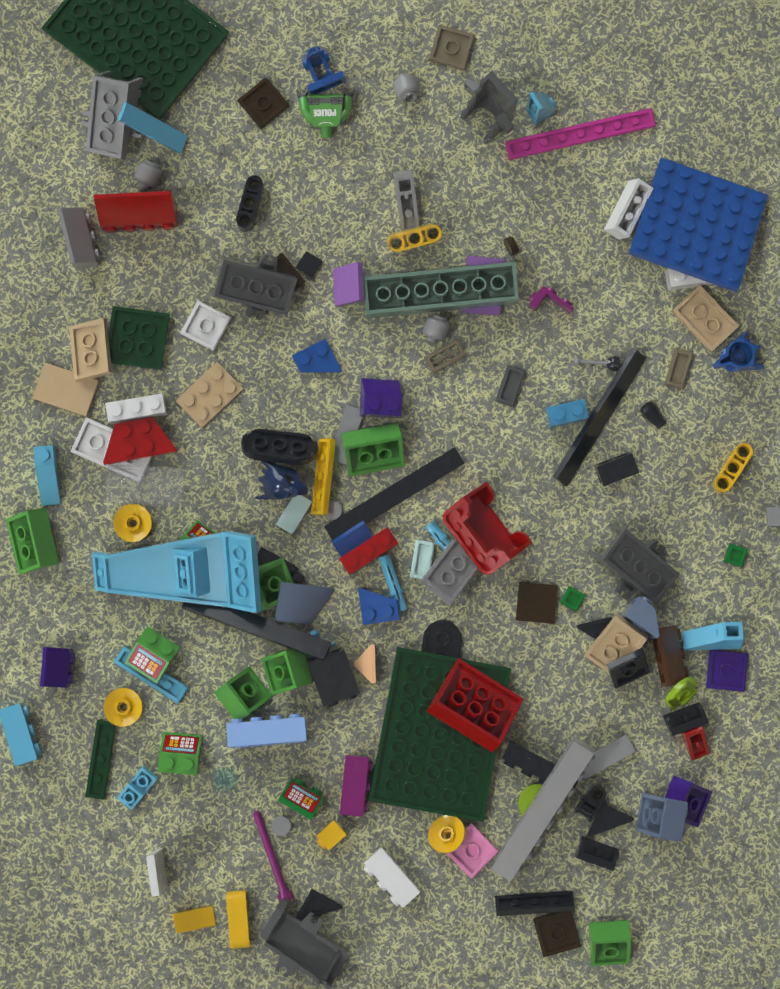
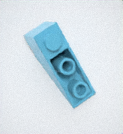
(714, 637)

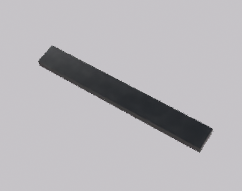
(599, 417)
(396, 493)
(264, 629)

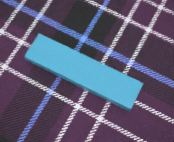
(152, 127)
(167, 685)

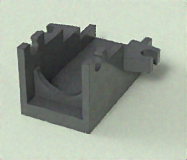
(496, 98)
(255, 285)
(637, 565)
(306, 948)

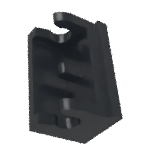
(616, 468)
(685, 719)
(597, 853)

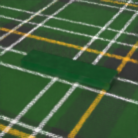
(100, 760)

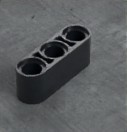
(249, 194)

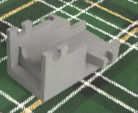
(105, 132)

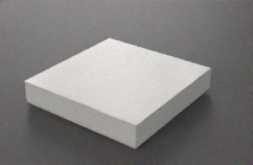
(205, 325)

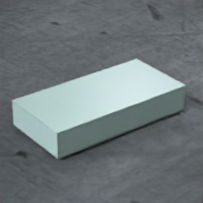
(294, 513)
(421, 558)

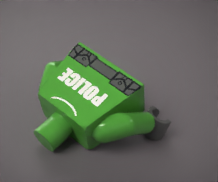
(325, 109)

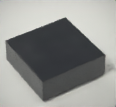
(309, 264)

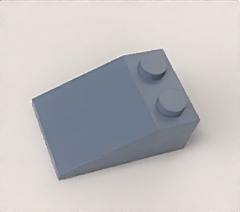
(662, 817)

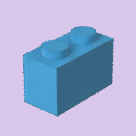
(567, 413)

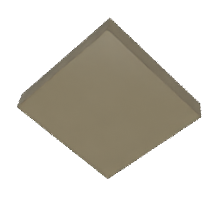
(451, 47)

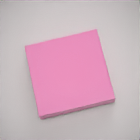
(473, 852)

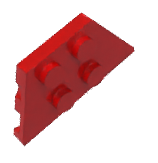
(137, 441)

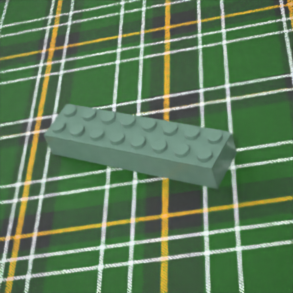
(441, 290)

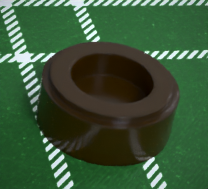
(511, 245)

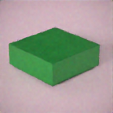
(735, 555)
(572, 598)

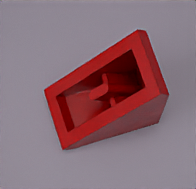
(695, 742)

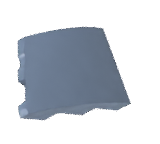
(300, 602)

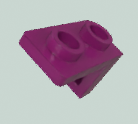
(537, 298)

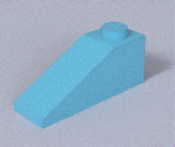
(540, 107)
(47, 474)

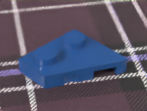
(317, 359)
(377, 607)

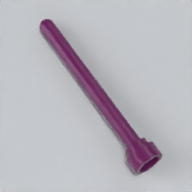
(284, 892)

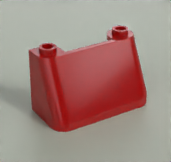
(482, 531)

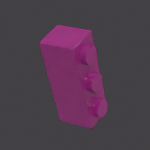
(355, 785)

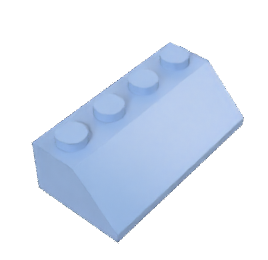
(266, 732)

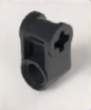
(590, 803)

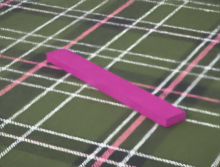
(580, 134)

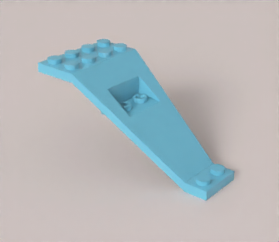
(198, 570)

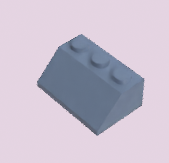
(642, 615)

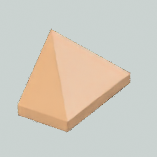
(366, 663)

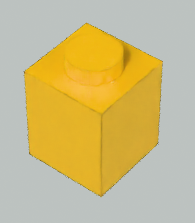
(330, 835)

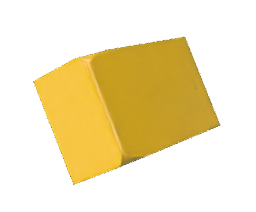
(194, 919)

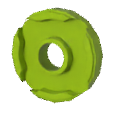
(681, 693)

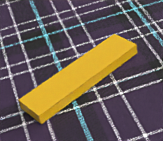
(323, 476)

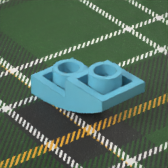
(137, 787)

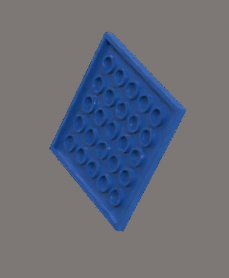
(698, 224)

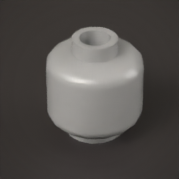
(406, 87)
(148, 174)
(436, 328)

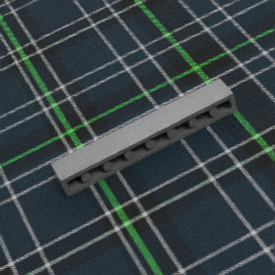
(543, 808)

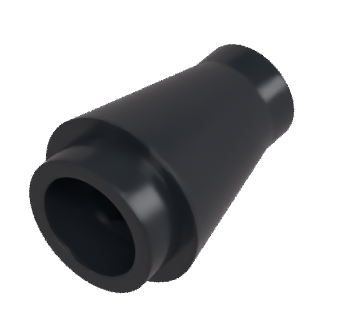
(652, 413)

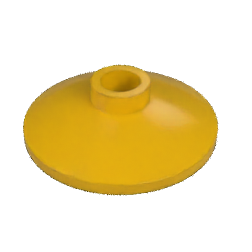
(125, 516)
(115, 714)
(441, 828)

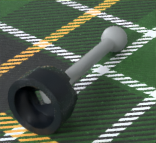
(612, 363)

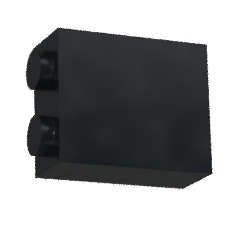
(334, 678)

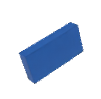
(352, 538)

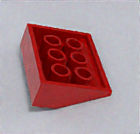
(136, 210)
(475, 705)

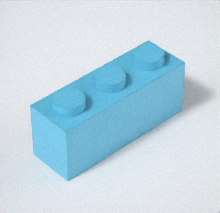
(20, 734)

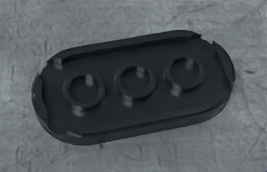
(279, 447)
(442, 639)

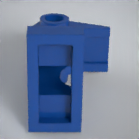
(315, 57)

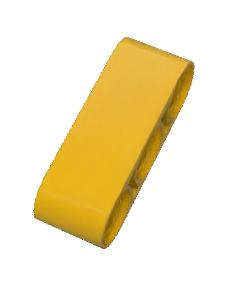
(423, 237)
(738, 461)
(237, 919)

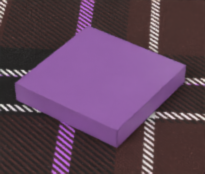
(348, 284)

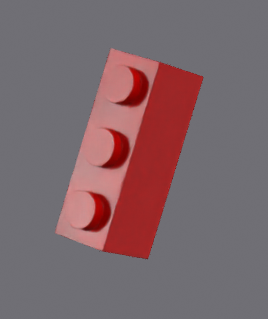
(368, 551)

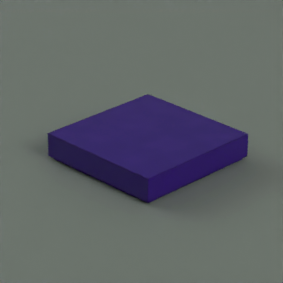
(727, 670)

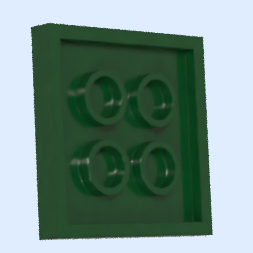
(138, 337)

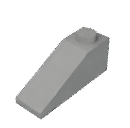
(406, 199)

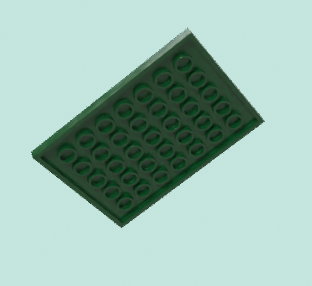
(140, 38)
(423, 759)

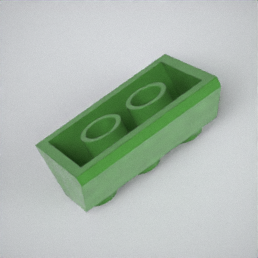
(373, 449)
(32, 541)

